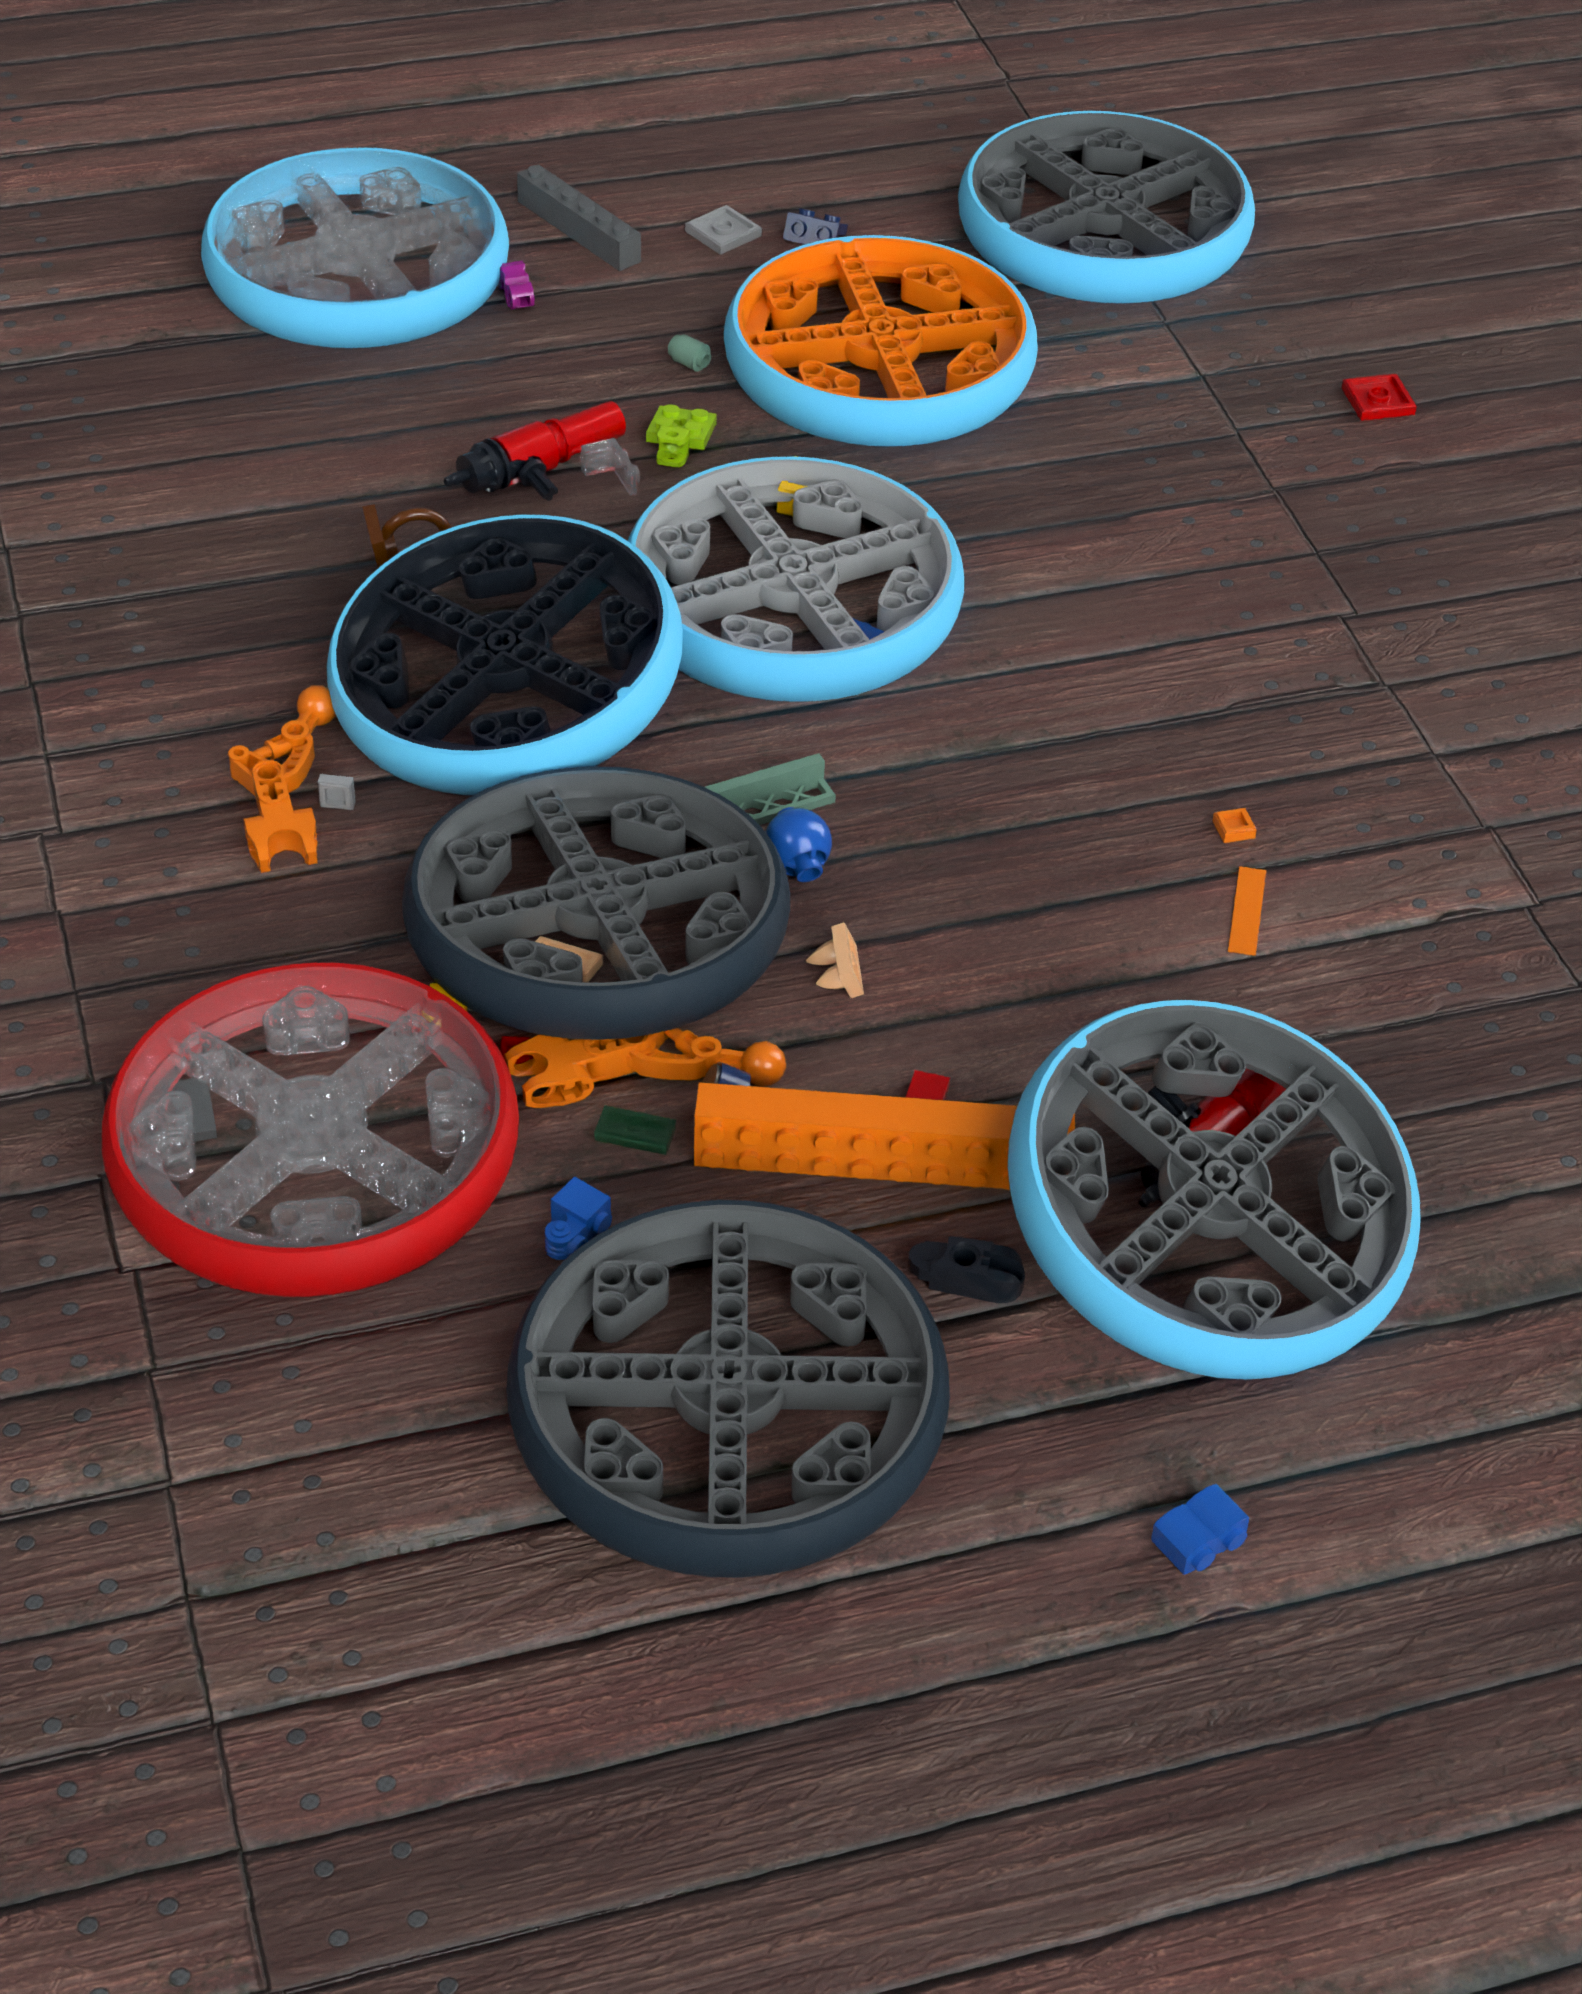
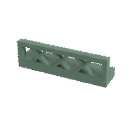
(778, 782)

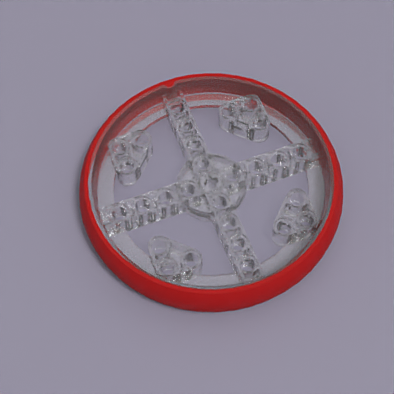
(310, 1128)

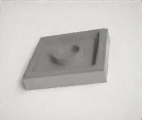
(723, 229)

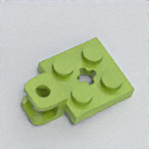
(678, 431)

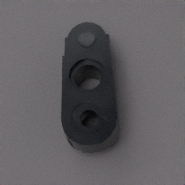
(969, 1268)

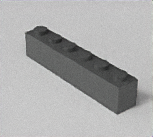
(579, 217)

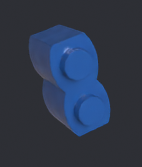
(1200, 1529)

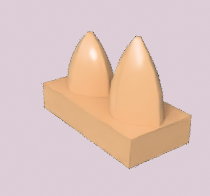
(843, 955)

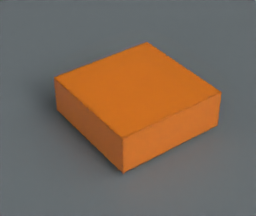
(1234, 825)

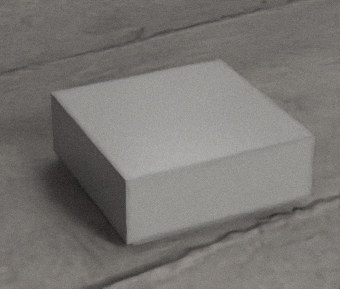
(336, 792)

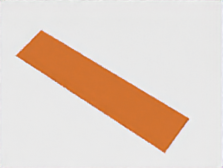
(1247, 911)

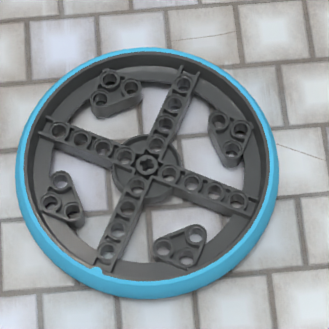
(1106, 204)
(1214, 1189)

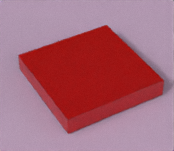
(1378, 397)

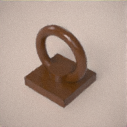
(383, 539)

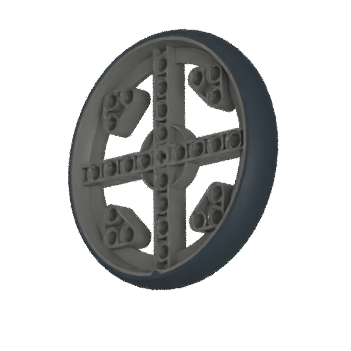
(597, 900)
(728, 1388)

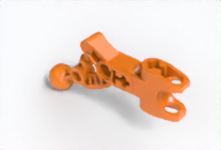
(280, 826)
(574, 1065)

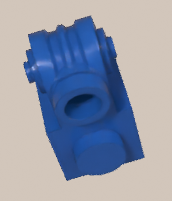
(576, 1217)

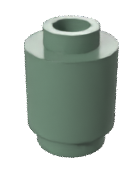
(689, 352)

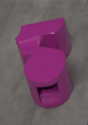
(516, 285)

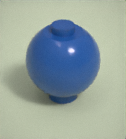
(801, 842)

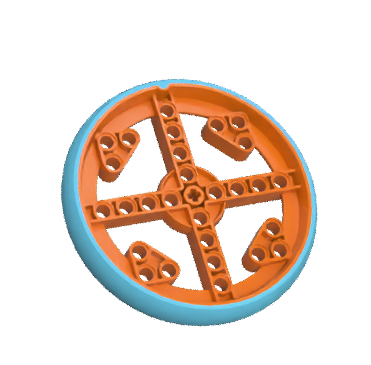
(880, 339)

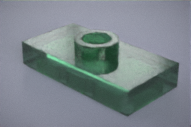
(635, 1130)

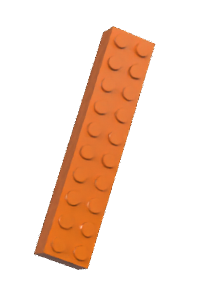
(853, 1135)

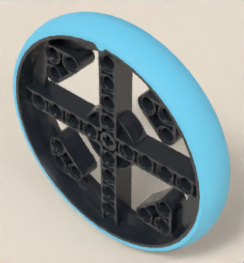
(504, 652)

